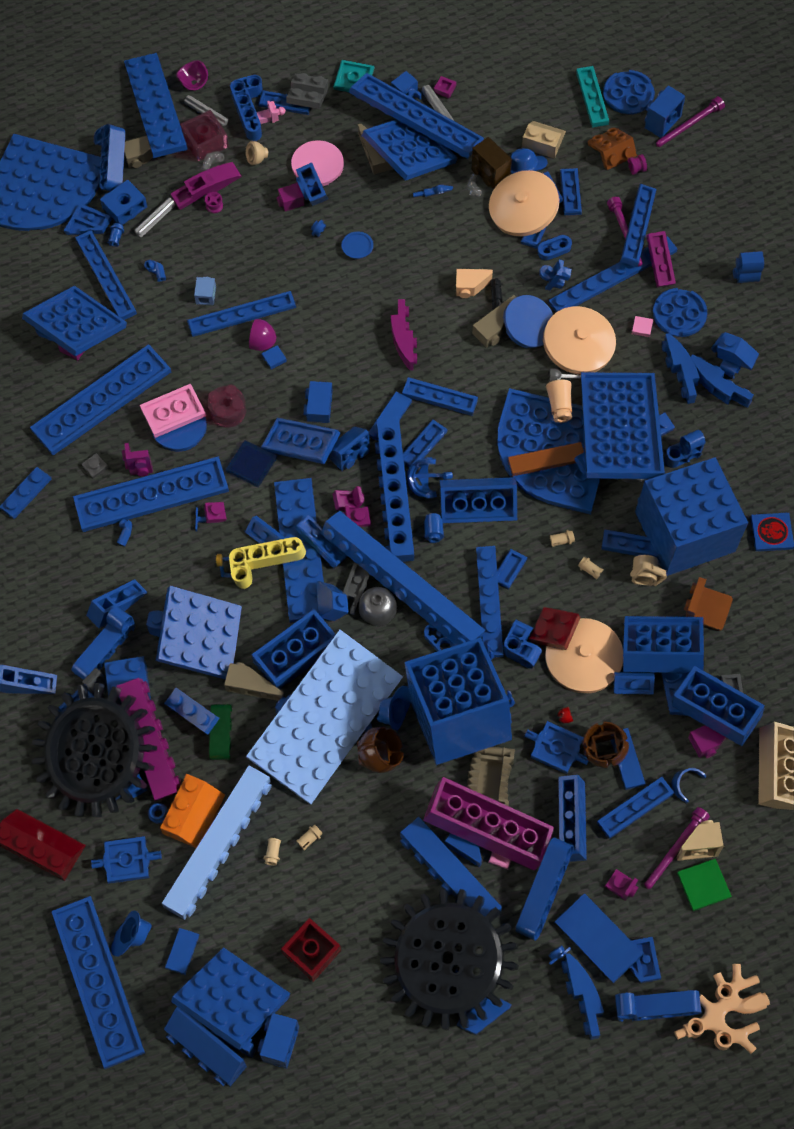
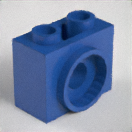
(311, 184)
(123, 202)

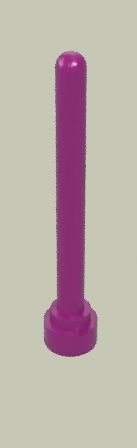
(716, 104)
(615, 205)
(699, 816)

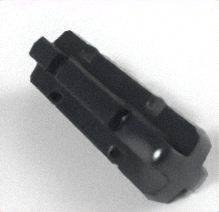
(496, 293)

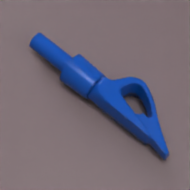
(433, 191)

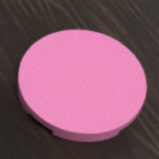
(325, 158)

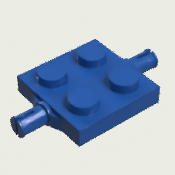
(557, 747)
(126, 860)

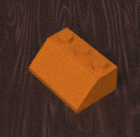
(192, 811)

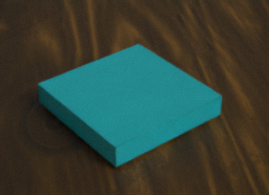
(350, 73)

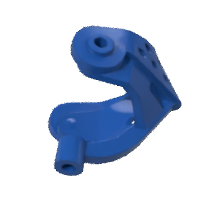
(423, 475)

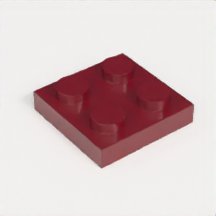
(554, 628)

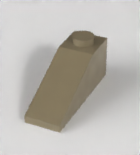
(137, 152)
(376, 161)
(490, 328)
(246, 681)

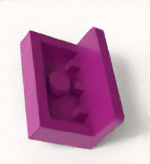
(137, 461)

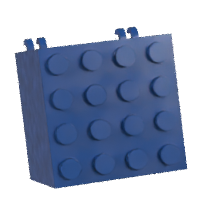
(691, 516)
(459, 700)

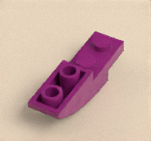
(204, 183)
(402, 336)

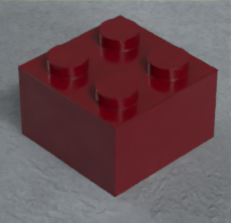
(311, 949)

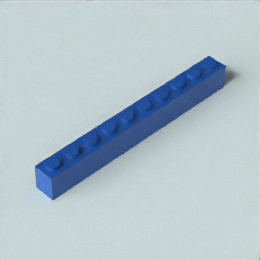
(401, 580)

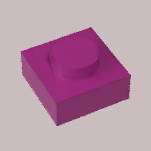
(445, 87)
(215, 512)

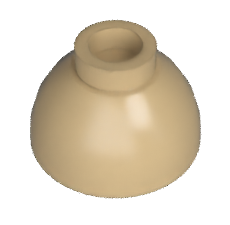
(255, 153)

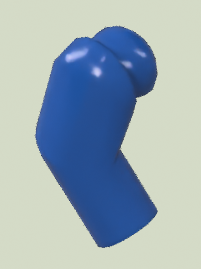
(156, 268)
(126, 531)

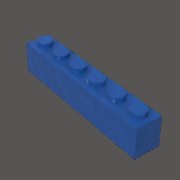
(444, 865)

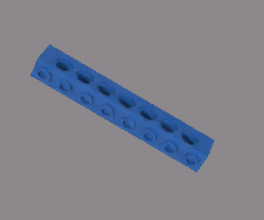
(391, 428)

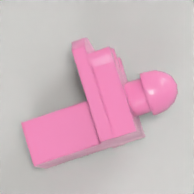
(271, 113)

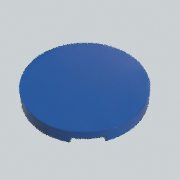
(628, 92)
(680, 312)
(526, 320)
(183, 437)

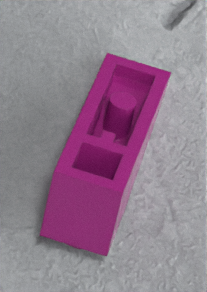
(706, 741)

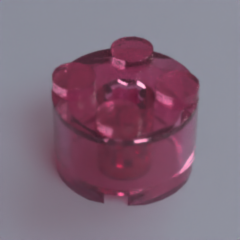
(227, 406)

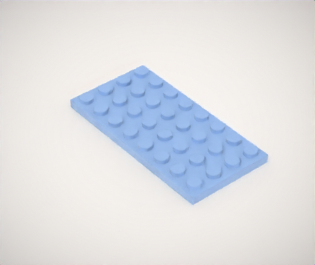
(324, 717)

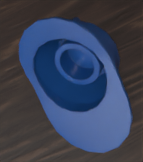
(525, 160)
(394, 709)
(131, 933)

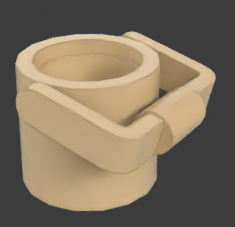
(646, 571)

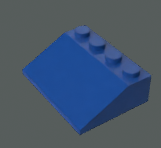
(663, 644)

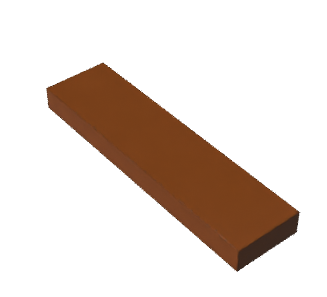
(544, 459)

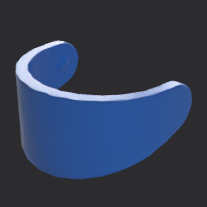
(676, 779)

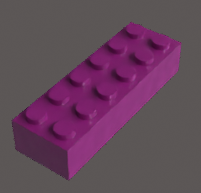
(488, 823)

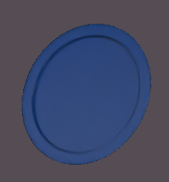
(357, 245)

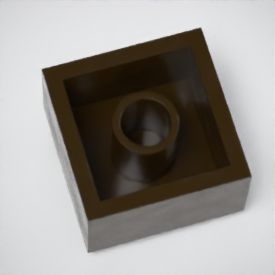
(490, 162)

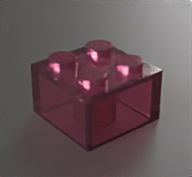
(204, 135)

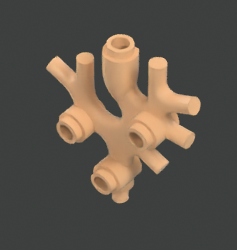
(715, 1012)

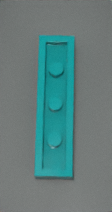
(592, 96)

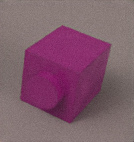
(290, 197)

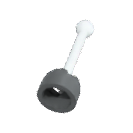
(555, 374)

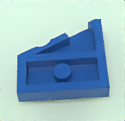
(87, 219)
(646, 967)
(493, 1012)

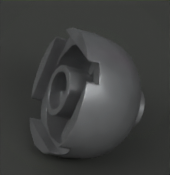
(377, 606)

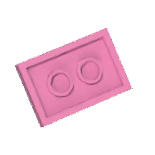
(172, 410)

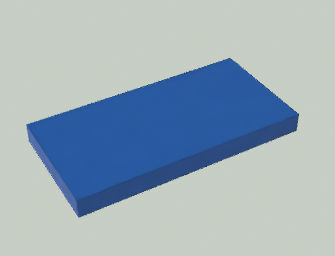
(300, 440)
(599, 938)

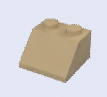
(542, 139)
(703, 842)

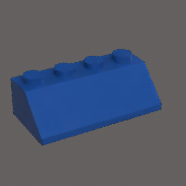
(478, 500)
(205, 1047)

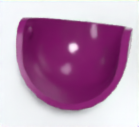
(193, 71)
(261, 335)

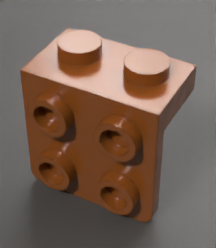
(614, 147)
(708, 604)

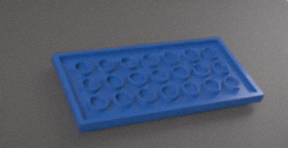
(621, 426)

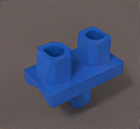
(555, 275)

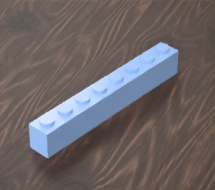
(216, 842)

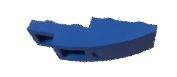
(682, 364)
(712, 379)
(582, 987)

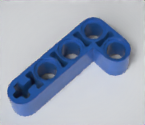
(242, 91)
(112, 155)
(105, 643)
(657, 1005)

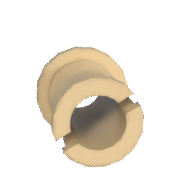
(562, 538)
(588, 566)
(309, 837)
(271, 856)

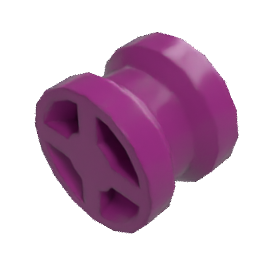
(637, 164)
(213, 197)

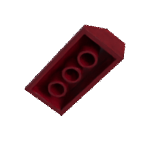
(39, 843)

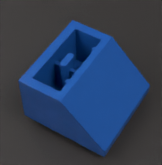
(350, 447)

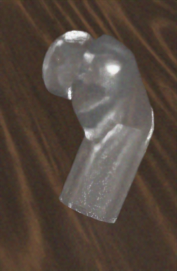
(211, 158)
(471, 186)

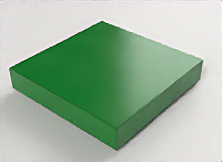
(704, 884)

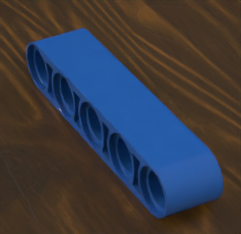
(544, 888)

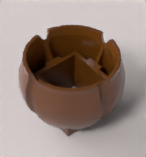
(601, 733)
(380, 749)

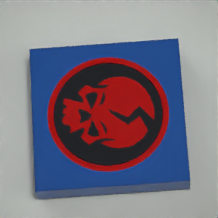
(772, 533)

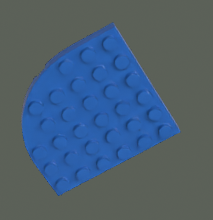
(44, 183)
(530, 427)

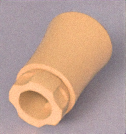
(560, 400)

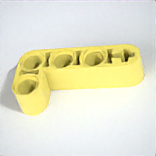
(267, 559)

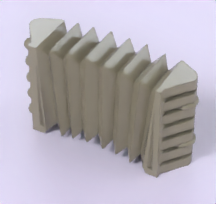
(491, 773)

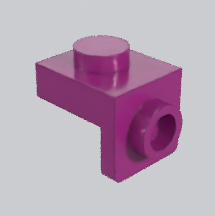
(352, 498)

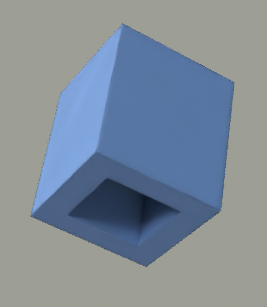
(205, 291)

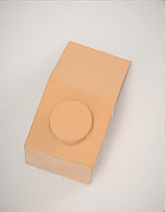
(471, 281)

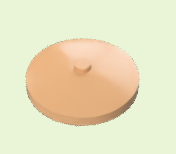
(524, 203)
(579, 340)
(589, 659)

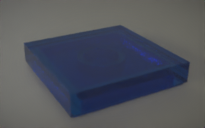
(251, 463)

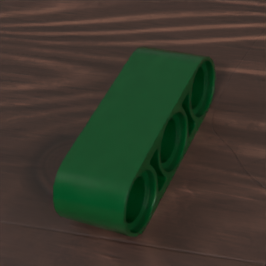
(220, 734)

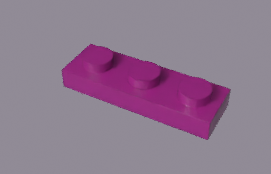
(660, 259)

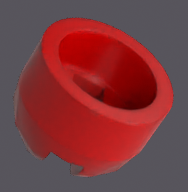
(566, 715)

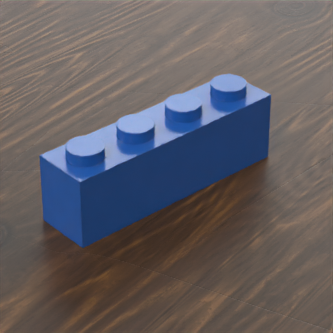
(573, 815)

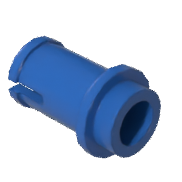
(116, 231)

